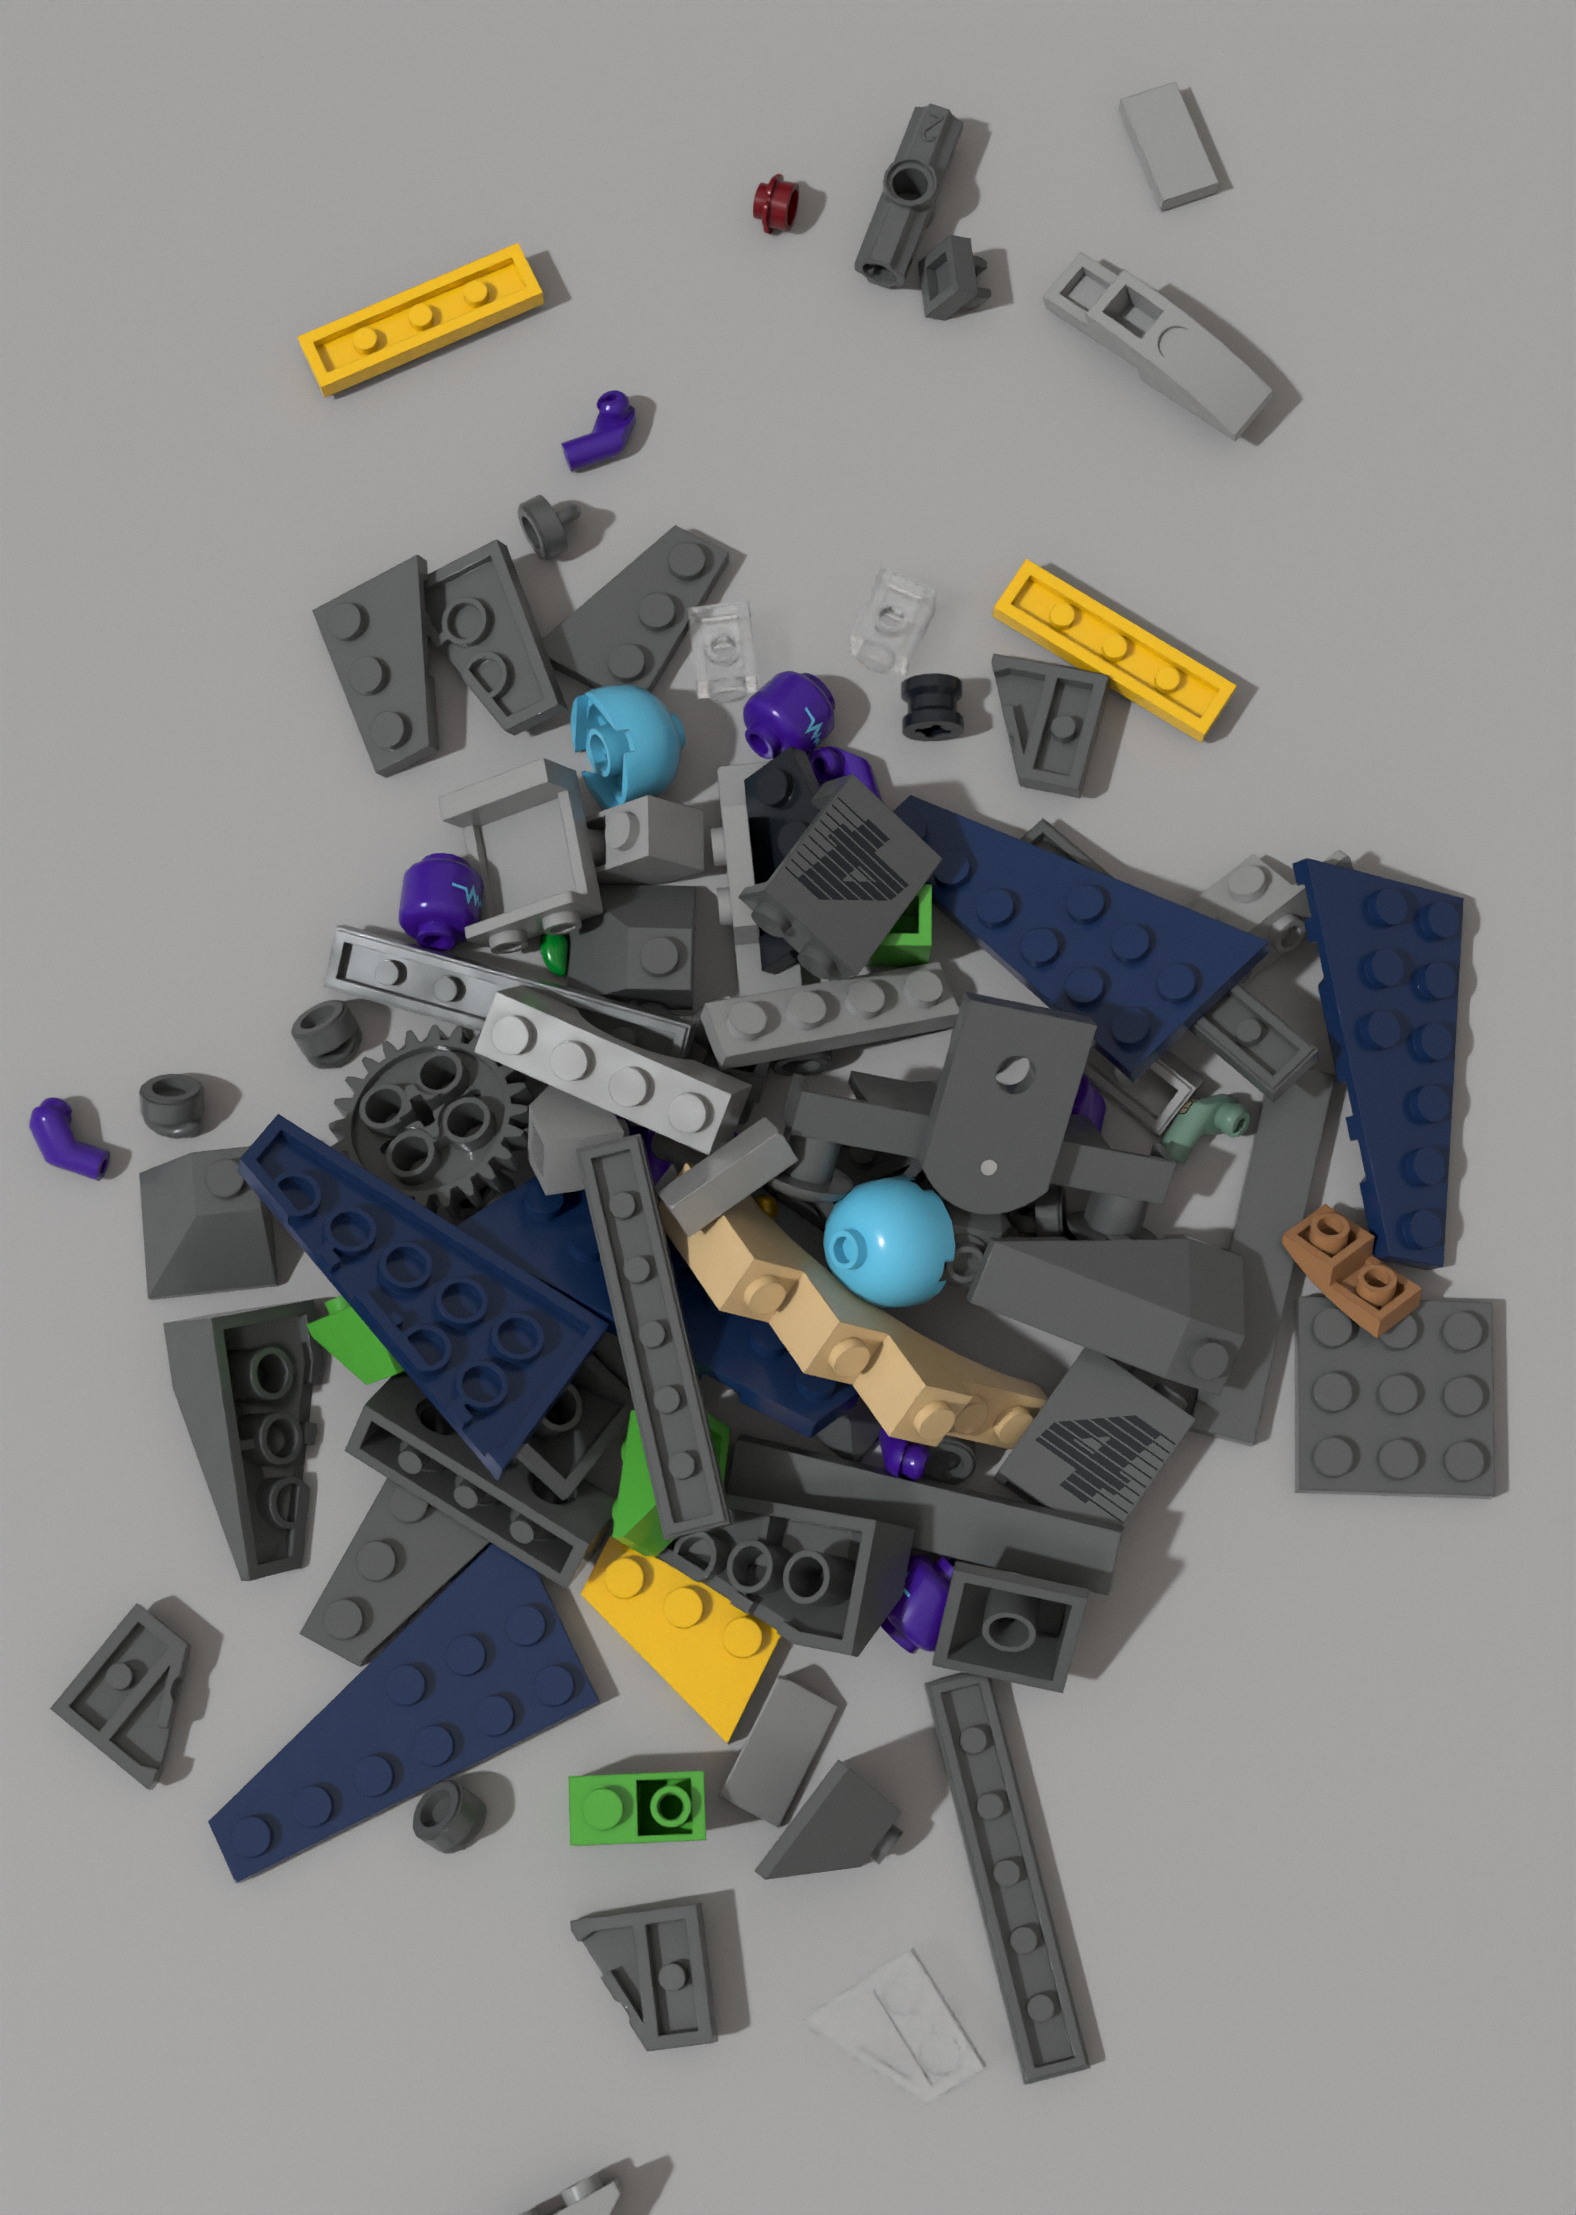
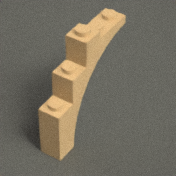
(902, 1376)

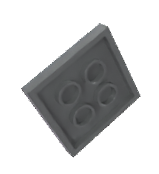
(1397, 1408)

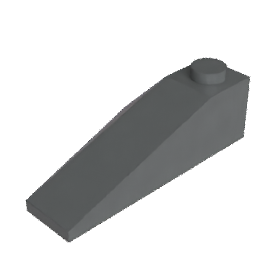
(1145, 1302)
(247, 1408)
(801, 1570)

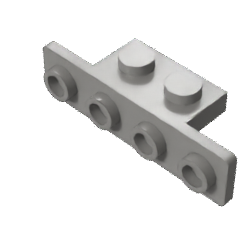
(733, 848)
(1263, 905)

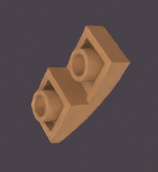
(1341, 1264)

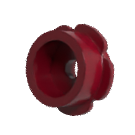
(776, 204)

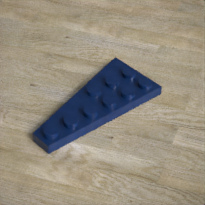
(1083, 936)
(1392, 1037)
(558, 1245)
(454, 1314)
(444, 1695)

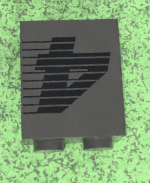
(843, 881)
(1096, 1441)

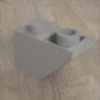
(646, 842)
(559, 1127)

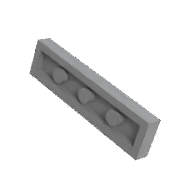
(829, 1015)

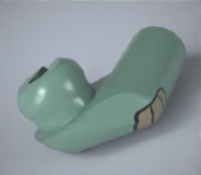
(1204, 1118)

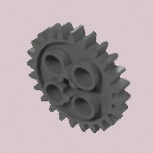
(434, 1120)

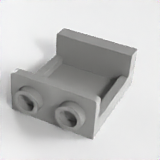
(530, 850)

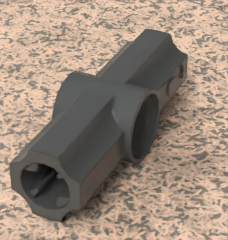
(900, 223)

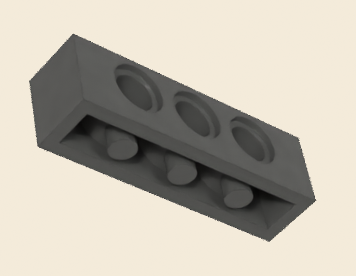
(420, 1451)

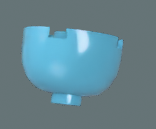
(628, 742)
(889, 1242)

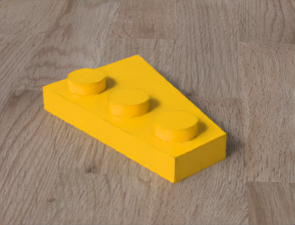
(683, 1632)

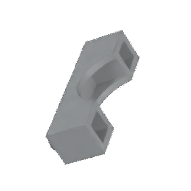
(648, 1088)

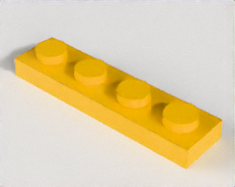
(421, 320)
(1111, 645)

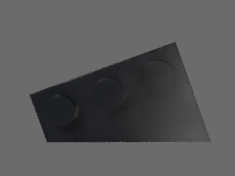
(777, 817)

